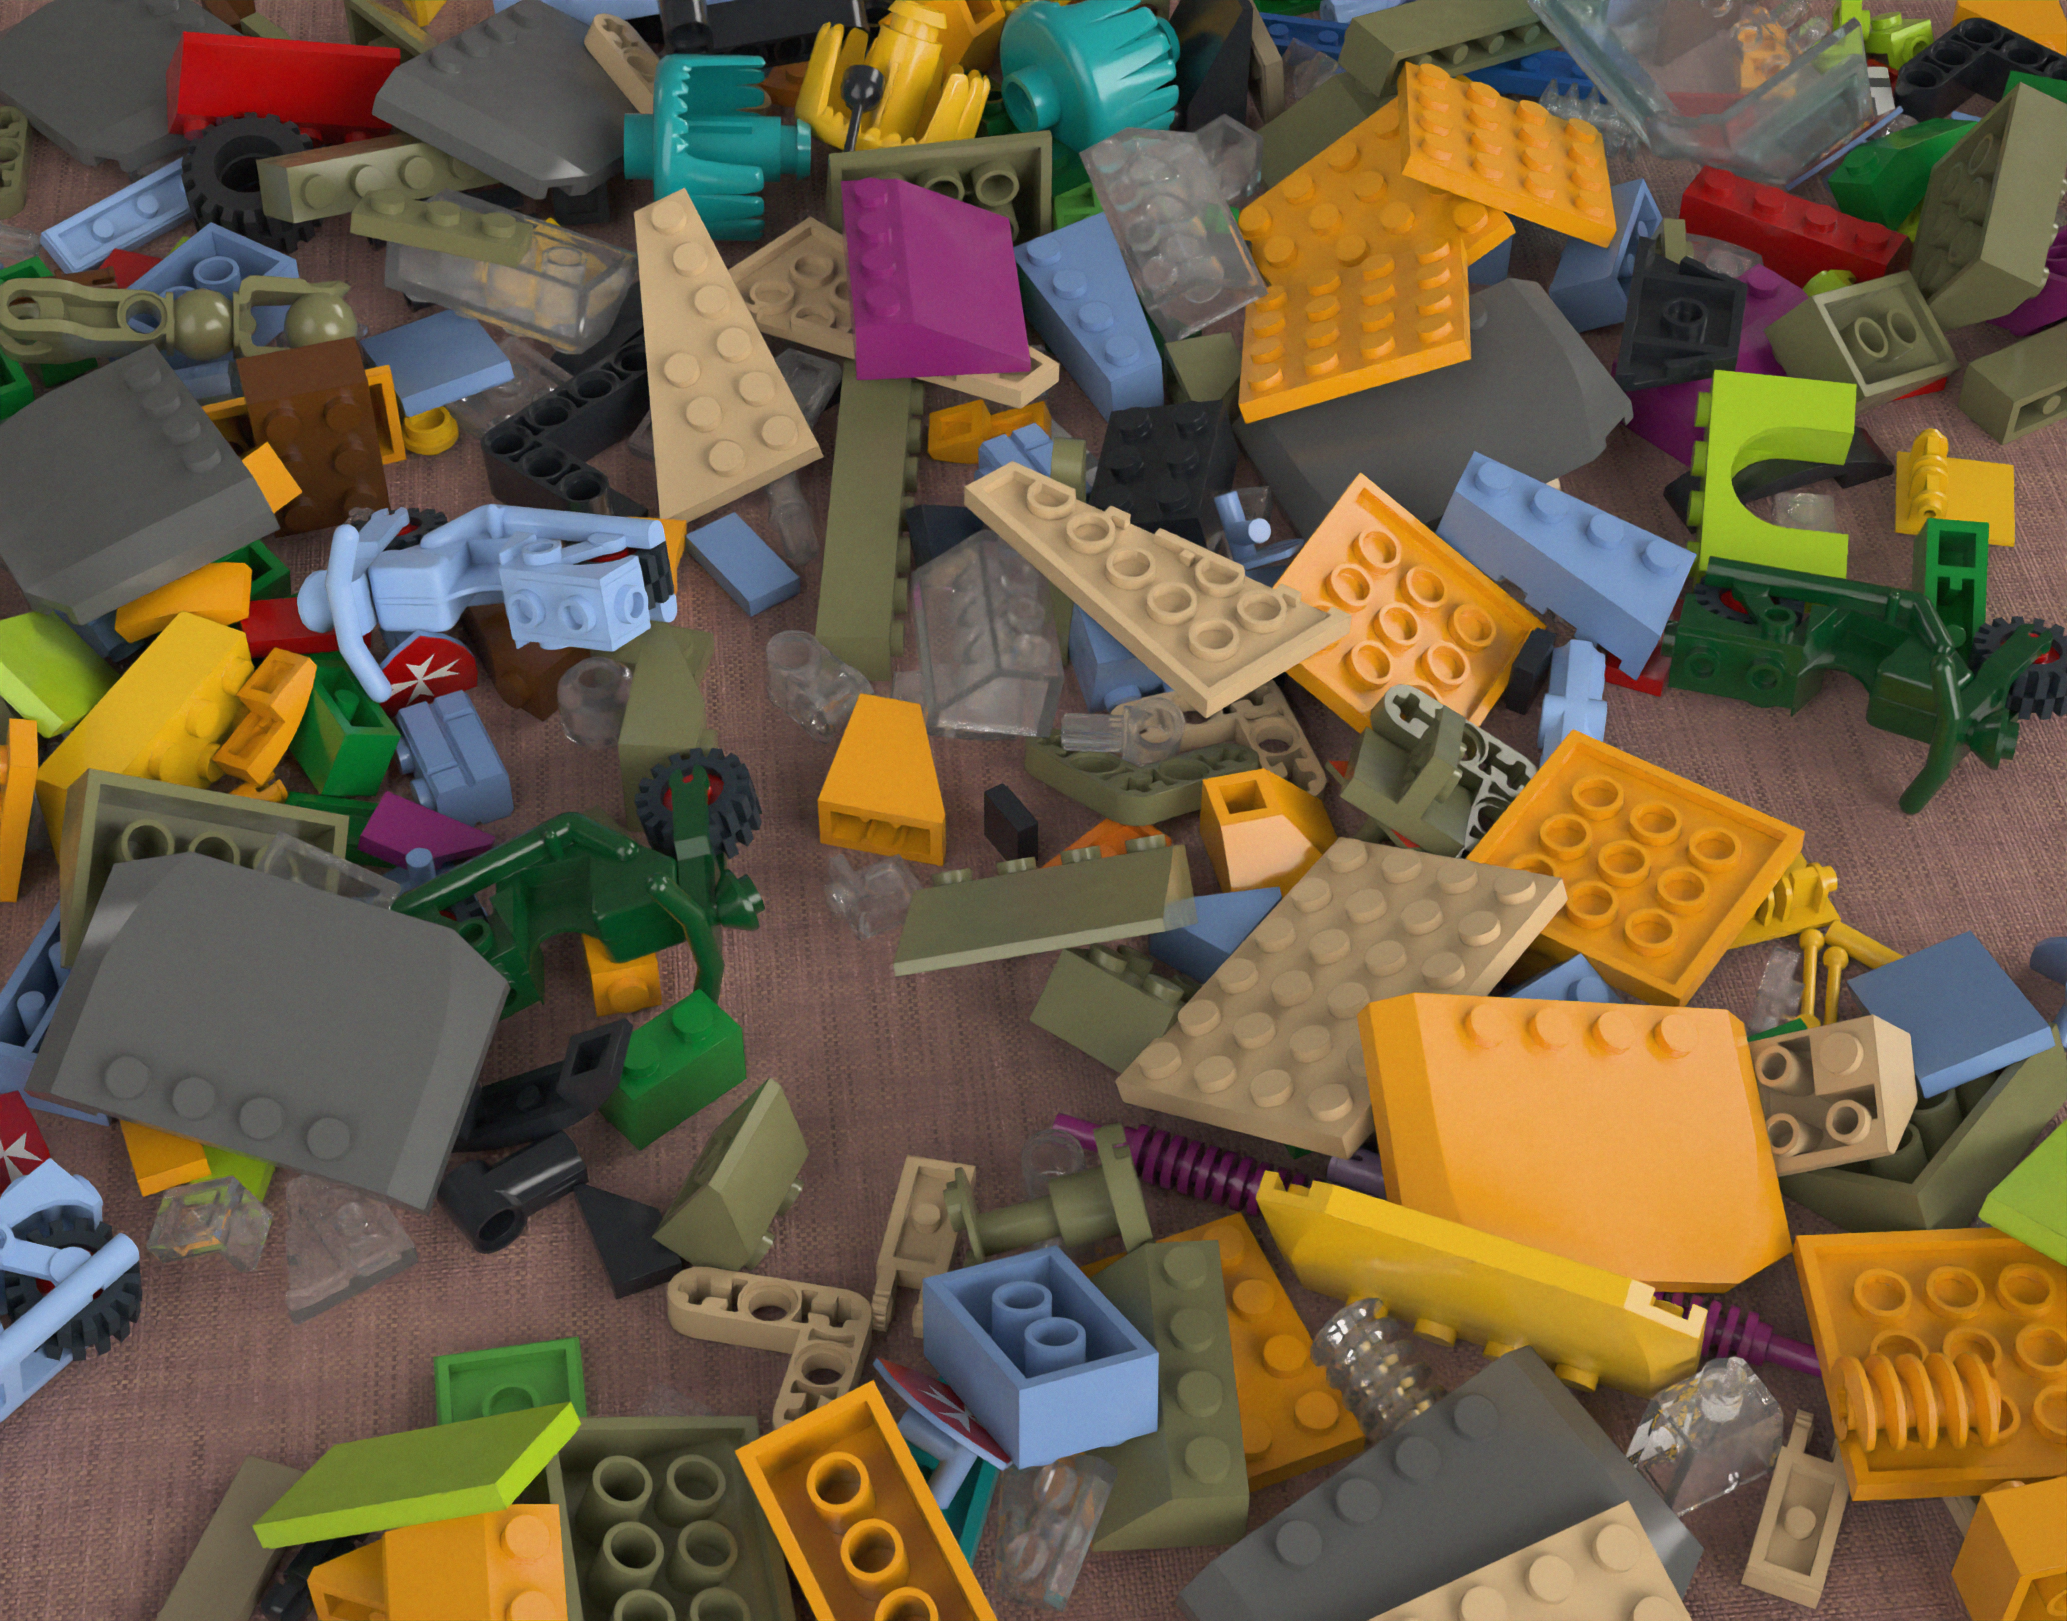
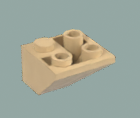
(1835, 1092)

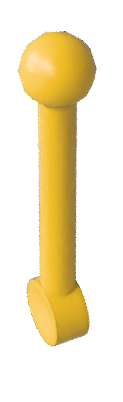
(1811, 942)
(1835, 960)

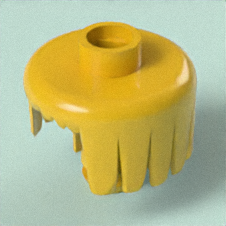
(913, 102)

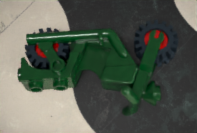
(1748, 643)
(606, 885)

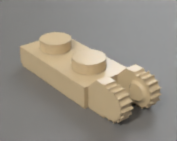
(917, 1237)
(1798, 1520)

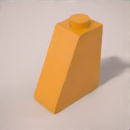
(884, 785)

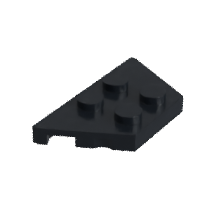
(1678, 322)

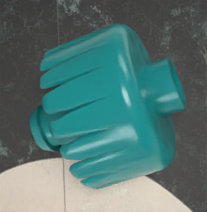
(1088, 69)
(711, 147)

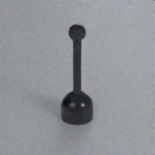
(862, 91)

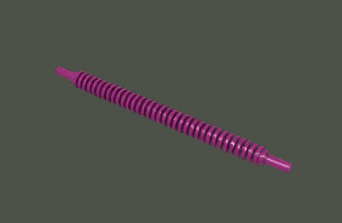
(1206, 1172)

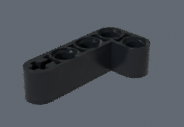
(774, 29)

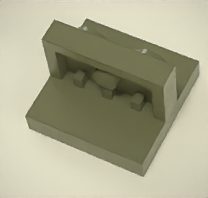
(1416, 789)

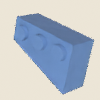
(26, 1013)

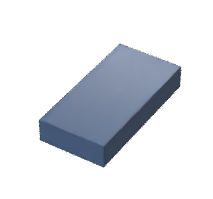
(742, 564)

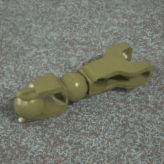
(201, 324)

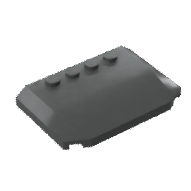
(97, 74)
(515, 102)
(1522, 399)
(119, 490)
(274, 1024)
(1437, 1500)

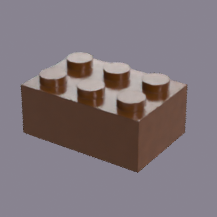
(322, 426)

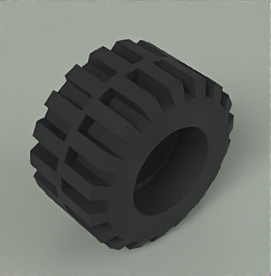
(228, 161)

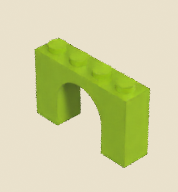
(1754, 421)

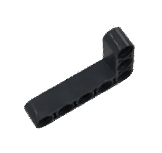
(1969, 61)
(543, 448)

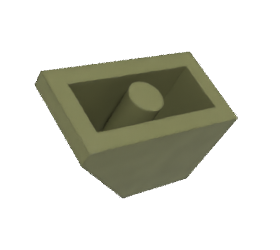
(1204, 371)

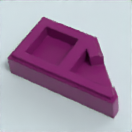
(404, 825)

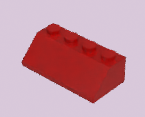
(311, 83)
(1790, 232)

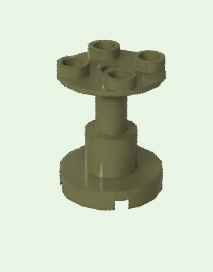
(1079, 1207)

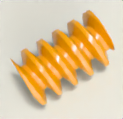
(1915, 1398)

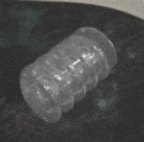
(1602, 116)
(1372, 1371)

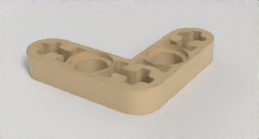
(633, 62)
(1249, 727)
(811, 1343)

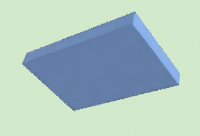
(438, 361)
(1958, 1011)

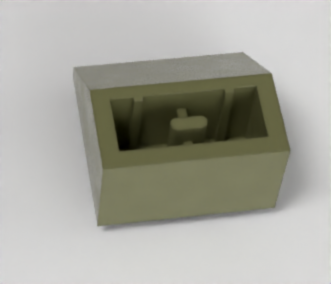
(1110, 1002)

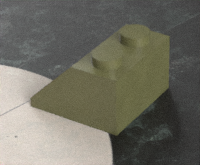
(738, 1185)

